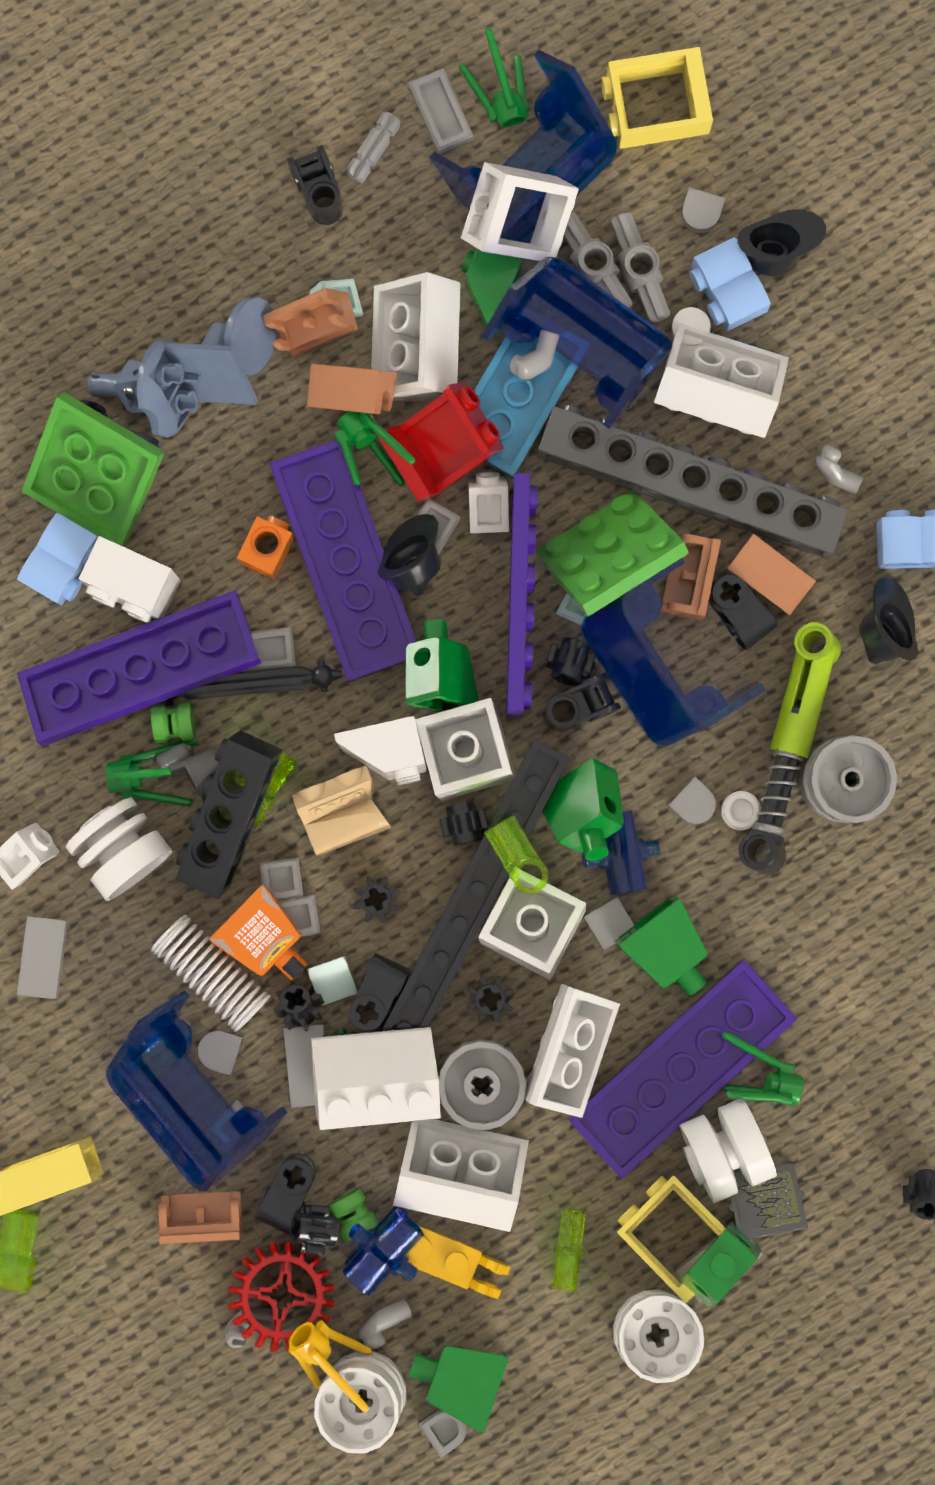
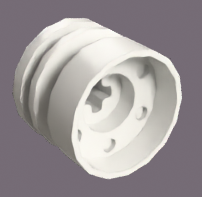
(118, 848)
(679, 1345)
(343, 1421)

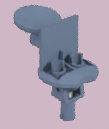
(180, 375)

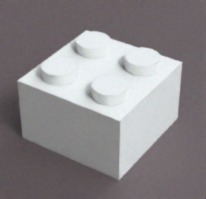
(129, 579)
(465, 749)
(532, 927)

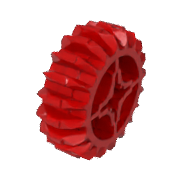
(249, 1292)

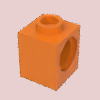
(266, 564)

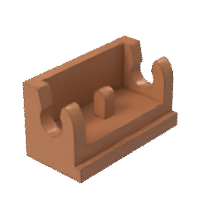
(312, 321)
(350, 388)
(771, 574)
(690, 584)
(200, 1217)

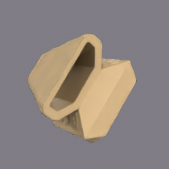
(340, 811)

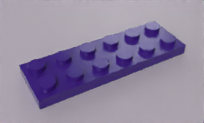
(344, 560)
(521, 582)
(138, 668)
(681, 1069)

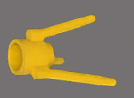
(311, 1346)

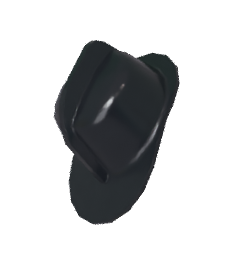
(780, 239)
(411, 554)
(890, 625)

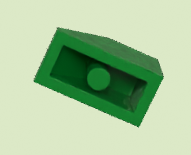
(489, 280)

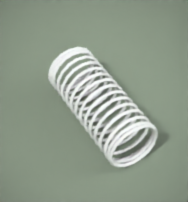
(235, 1022)

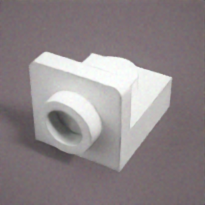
(488, 503)
(25, 854)

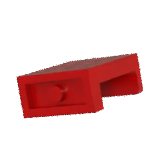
(446, 440)

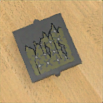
(769, 1206)

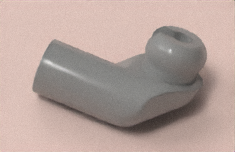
(538, 360)
(834, 473)
(381, 1320)
(233, 1333)

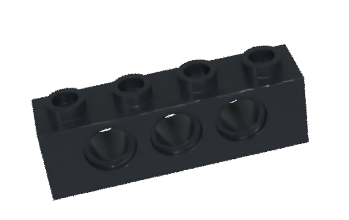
(257, 764)

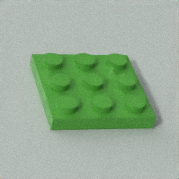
(92, 470)
(611, 552)

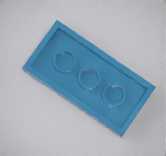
(520, 405)

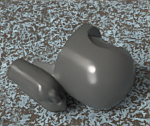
(197, 767)

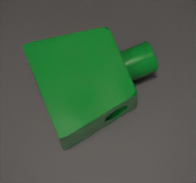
(439, 671)
(586, 809)
(667, 946)
(721, 1265)
(462, 1382)

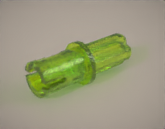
(569, 1250)

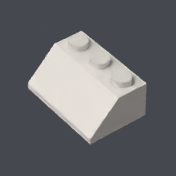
(417, 334)
(722, 381)
(387, 748)
(571, 1051)
(375, 1078)
(462, 1173)

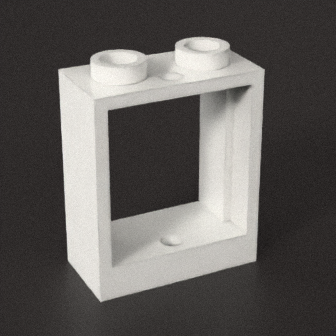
(497, 188)

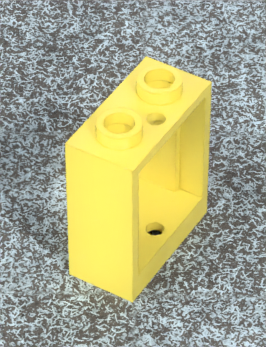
(656, 65)
(49, 1175)
(635, 1216)

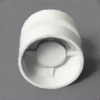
(716, 1155)

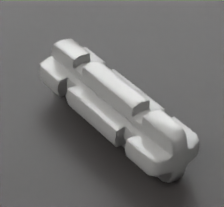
(373, 147)

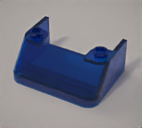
(569, 145)
(592, 330)
(641, 675)
(179, 1101)

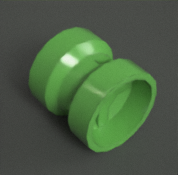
(182, 723)
(348, 1203)

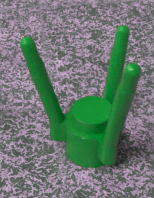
(509, 107)
(358, 431)
(126, 776)
(778, 1086)

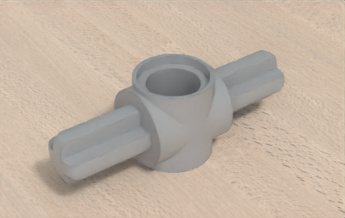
(586, 247)
(635, 250)

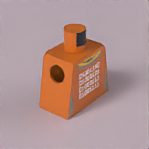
(261, 935)

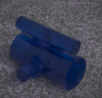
(625, 858)
(382, 1251)

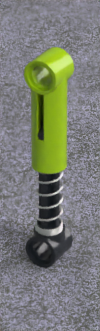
(791, 742)

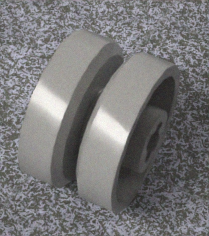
(862, 762)
(486, 1107)

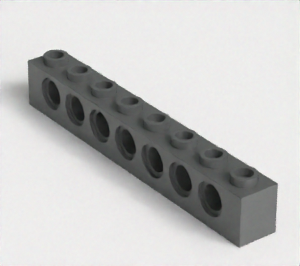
(705, 500)

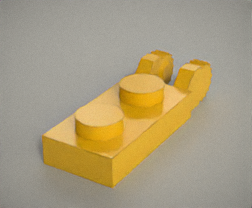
(455, 1262)

